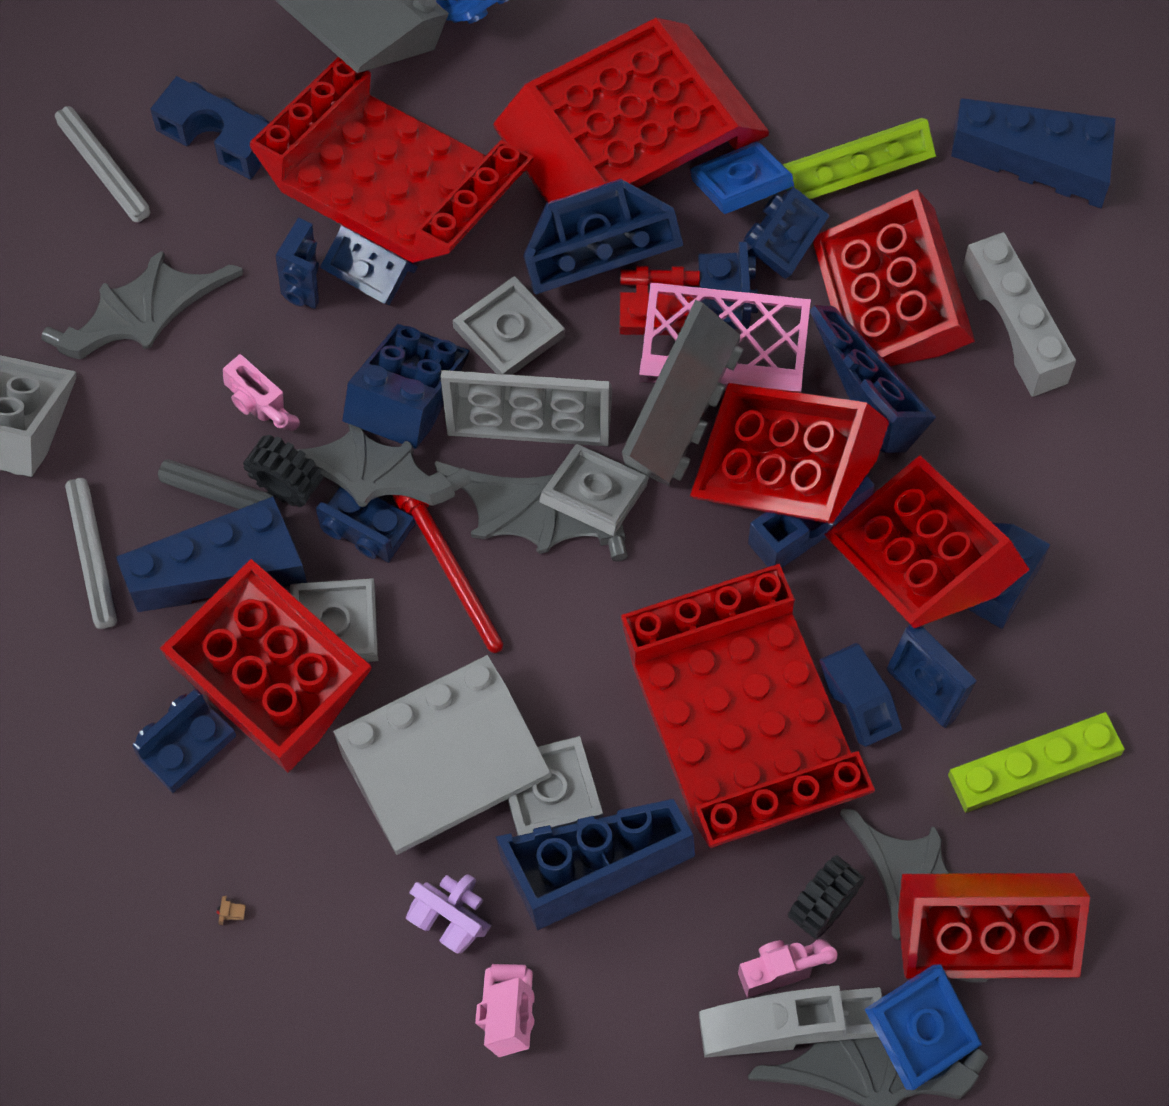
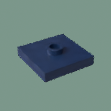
(931, 675)

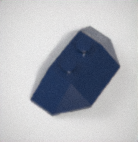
(598, 233)

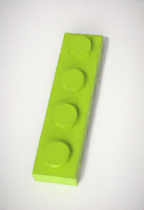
(862, 159)
(1035, 762)

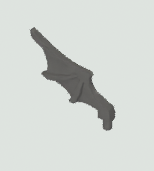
(139, 308)
(378, 470)
(514, 508)
(898, 857)
(865, 1073)

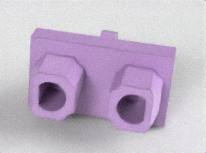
(431, 902)

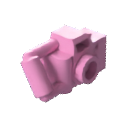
(257, 394)
(783, 965)
(506, 1008)

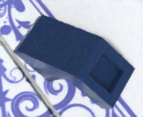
(862, 690)

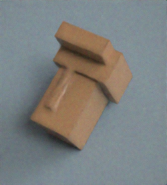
(230, 911)

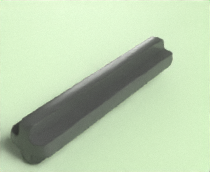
(209, 485)

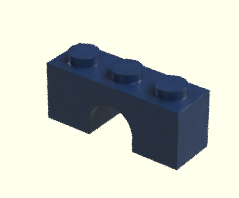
(190, 110)
(784, 538)

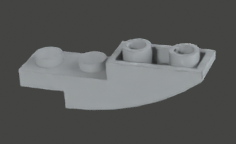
(787, 1019)

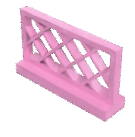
(744, 374)

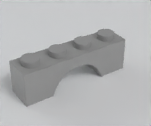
(1036, 341)

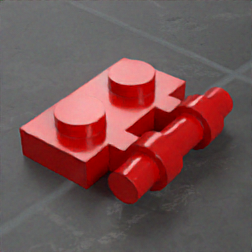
(635, 305)

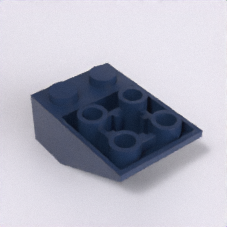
(401, 386)

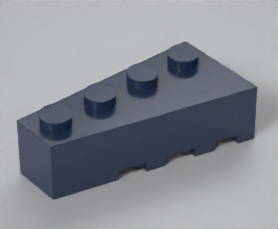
(1038, 145)
(208, 555)

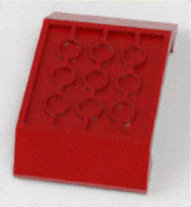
(627, 112)
(382, 167)
(741, 707)

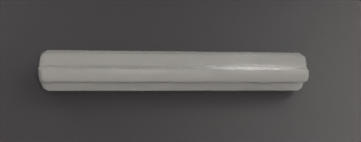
(102, 164)
(91, 553)

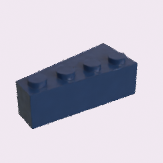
(593, 859)

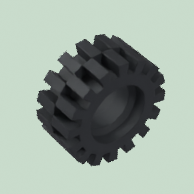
(283, 470)
(826, 897)

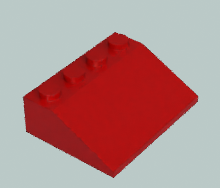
(895, 280)
(788, 452)
(927, 546)
(267, 664)

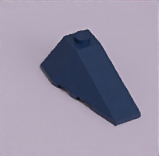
(872, 380)

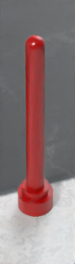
(452, 570)

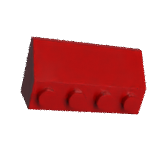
(993, 924)

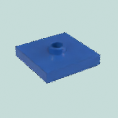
(741, 177)
(923, 1027)

